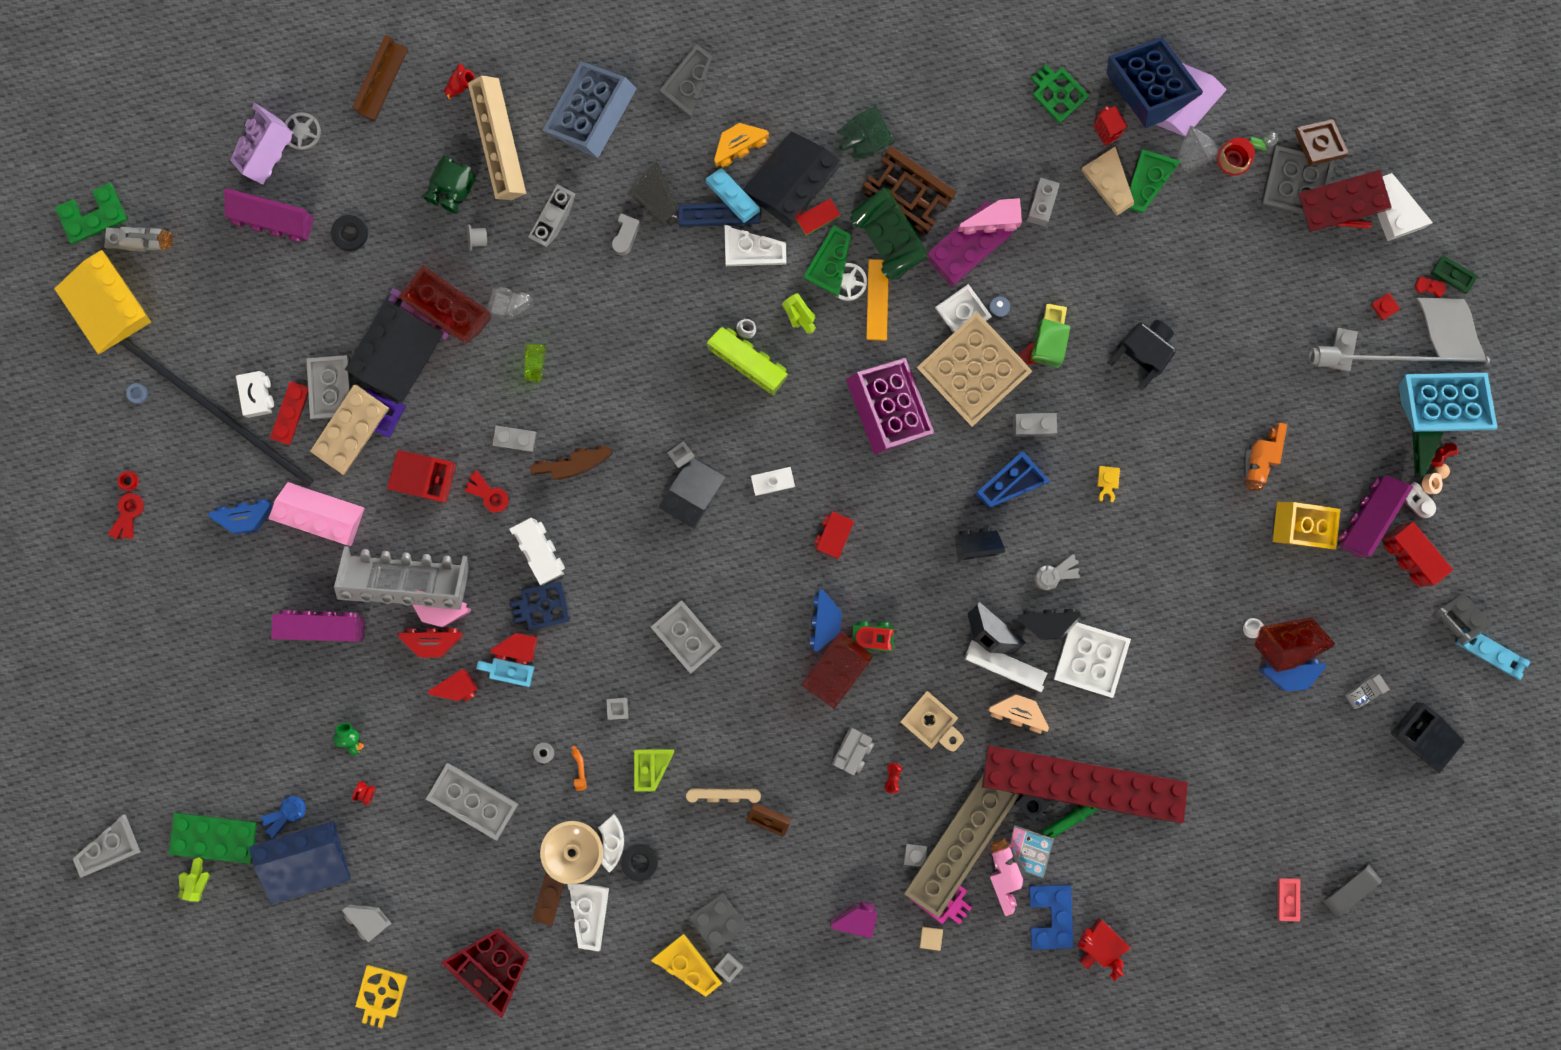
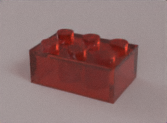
(837, 670)

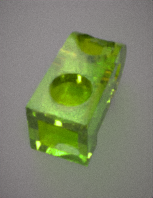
(534, 362)

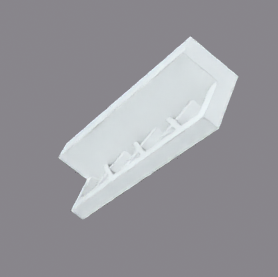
(1006, 666)

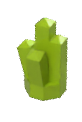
(799, 313)
(194, 883)

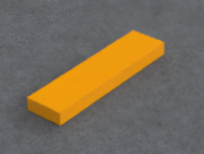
(877, 302)

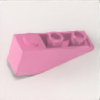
(1000, 215)

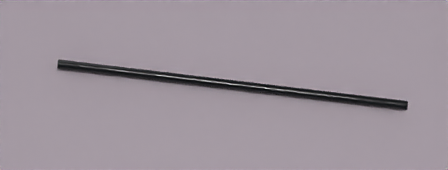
(216, 411)

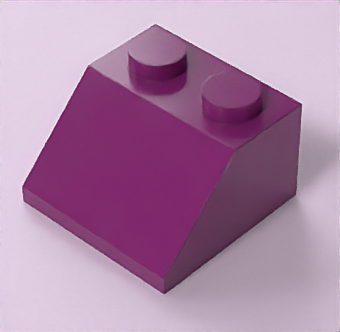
(856, 919)

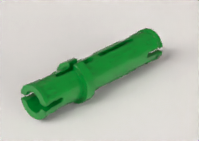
(1079, 814)

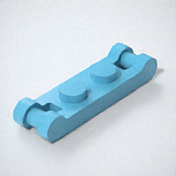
(1496, 655)

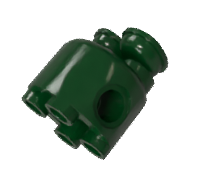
(451, 182)

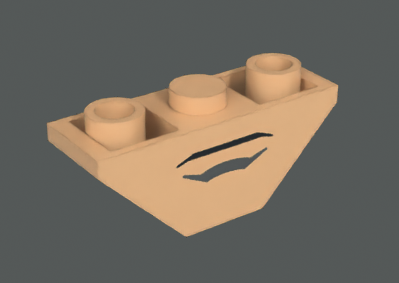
(1020, 711)

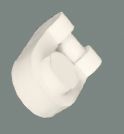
(1424, 506)

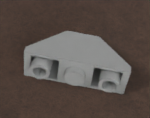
(553, 216)

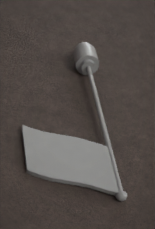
(1449, 329)

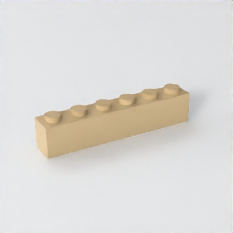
(497, 138)

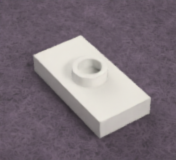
(772, 481)

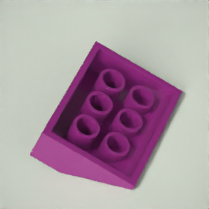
(889, 405)

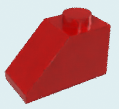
(456, 687)

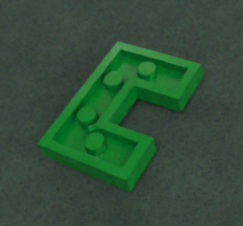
(107, 216)

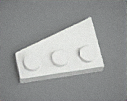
(750, 249)

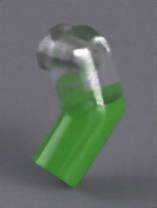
(1265, 143)

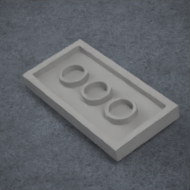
(472, 801)

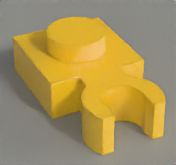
(1108, 478)

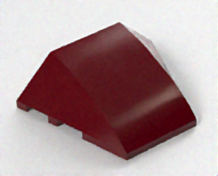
(489, 969)

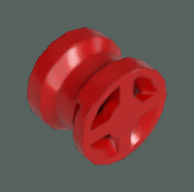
(364, 793)

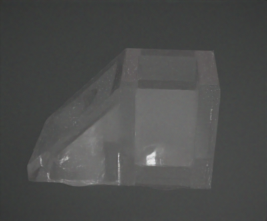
(507, 305)

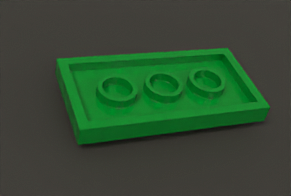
(212, 838)

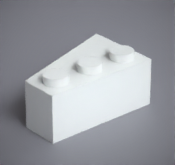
(1405, 212)
(538, 550)

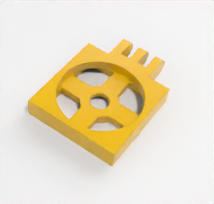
(376, 1010)

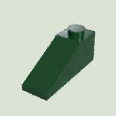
(1424, 447)

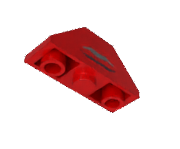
(431, 642)

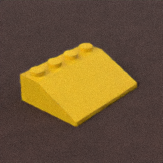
(101, 302)

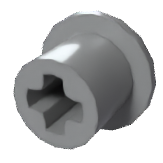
(476, 237)

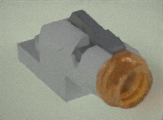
(137, 239)

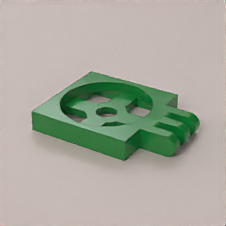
(1048, 81)

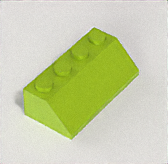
(746, 360)

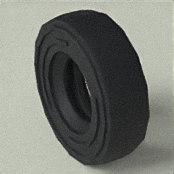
(358, 241)
(648, 853)

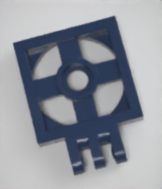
(525, 609)

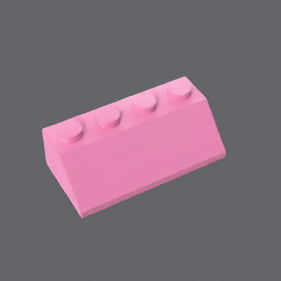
(317, 513)

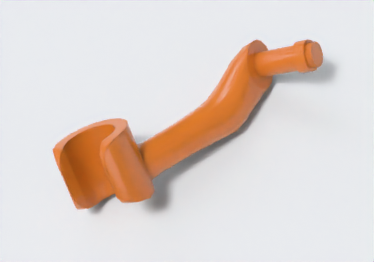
(580, 784)

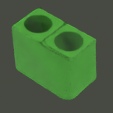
(1050, 343)

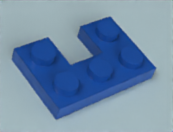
(1060, 903)

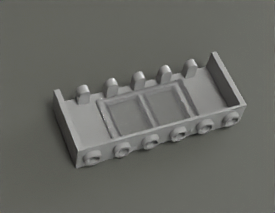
(401, 580)

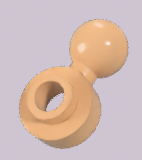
(1433, 482)

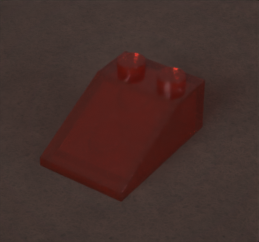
(1292, 643)

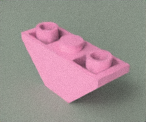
(440, 616)

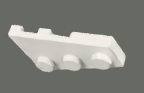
(589, 911)

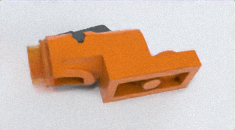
(1262, 455)

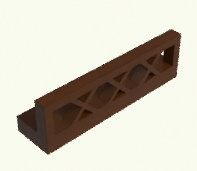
(378, 83)

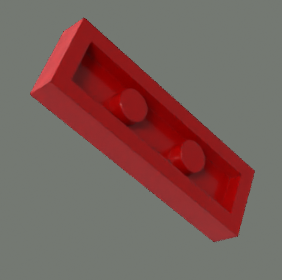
(290, 413)

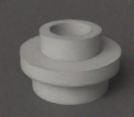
(746, 323)
(550, 752)

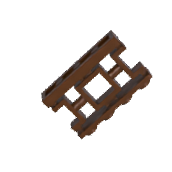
(918, 179)

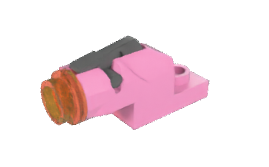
(1009, 874)

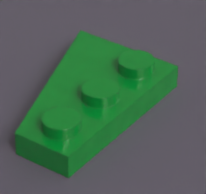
(1149, 177)

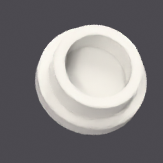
(1252, 627)

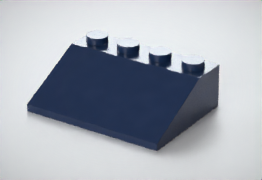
(1152, 81)
(300, 862)

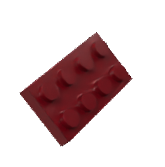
(1345, 201)

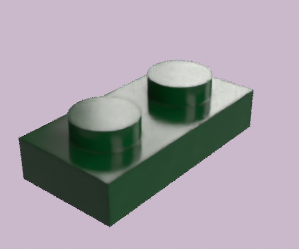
(1454, 274)

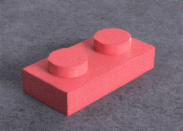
(1288, 899)

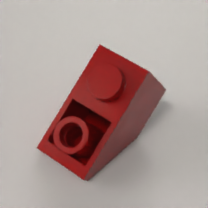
(517, 646)

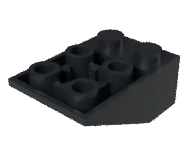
(1428, 736)

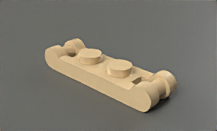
(732, 795)

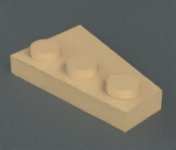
(1110, 181)

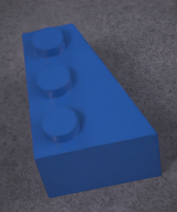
(1013, 480)

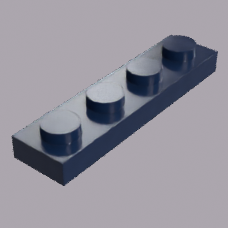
(711, 215)

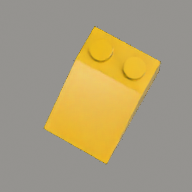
(1306, 525)

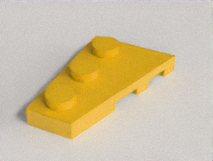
(687, 964)

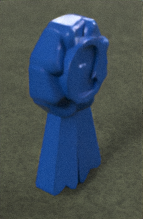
(291, 810)

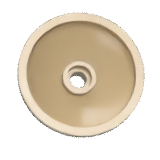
(556, 847)

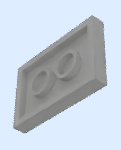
(327, 385)
(686, 636)

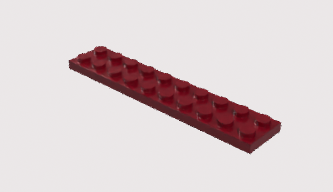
(1085, 784)

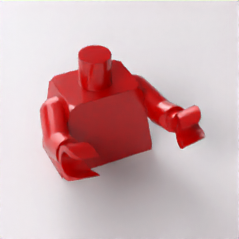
(1104, 947)

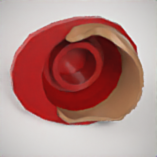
(1236, 156)

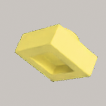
(1055, 313)

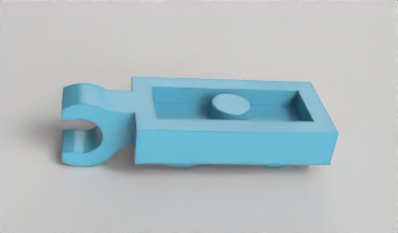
(508, 671)

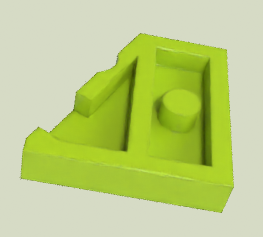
(650, 767)

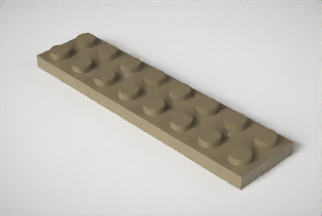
(959, 847)

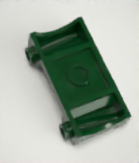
(890, 234)

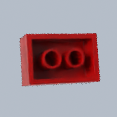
(1416, 555)

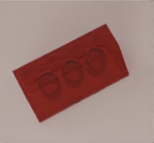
(445, 305)

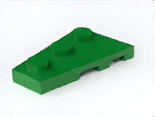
(830, 262)

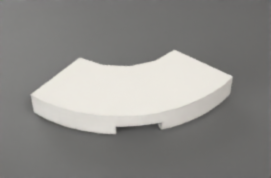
(612, 842)

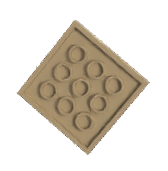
(974, 369)

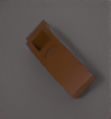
(580, 463)

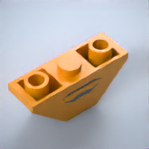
(738, 142)

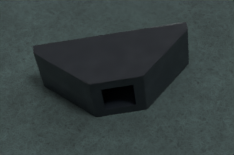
(1050, 624)
(992, 632)

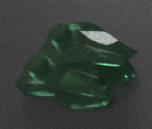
(865, 134)

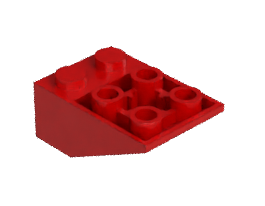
(422, 476)

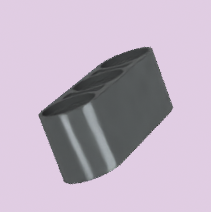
(1352, 890)

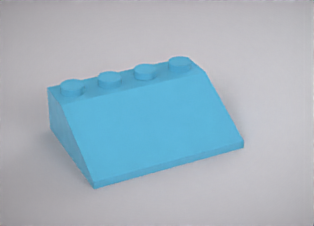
(1448, 402)

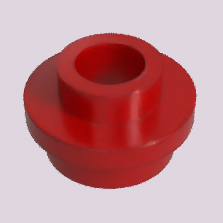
(123, 476)

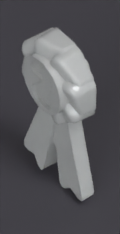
(1048, 577)

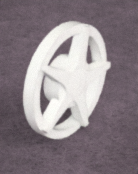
(849, 282)

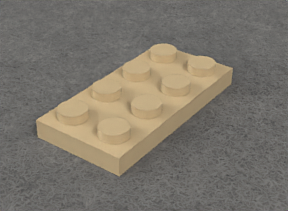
(349, 429)

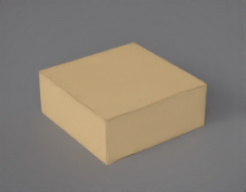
(931, 938)

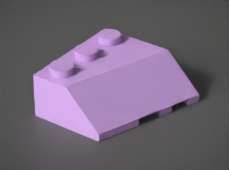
(1195, 110)
(261, 146)

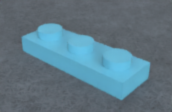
(732, 195)

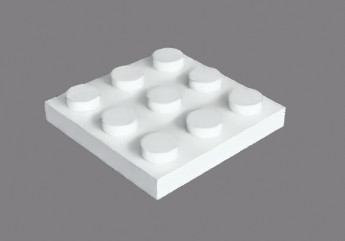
(1092, 659)

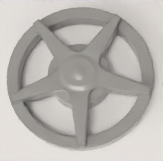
(302, 130)

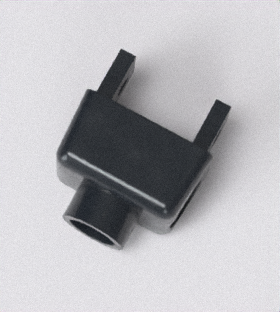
(1147, 348)

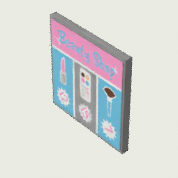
(1032, 850)

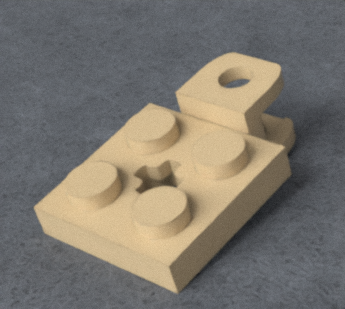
(940, 730)

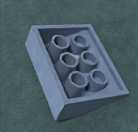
(590, 108)

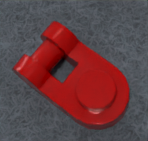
(867, 638)

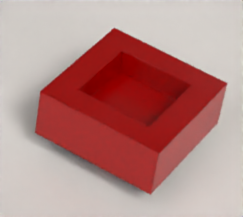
(1385, 306)

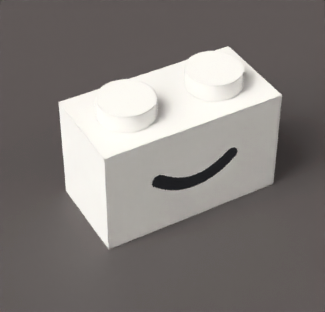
(254, 394)

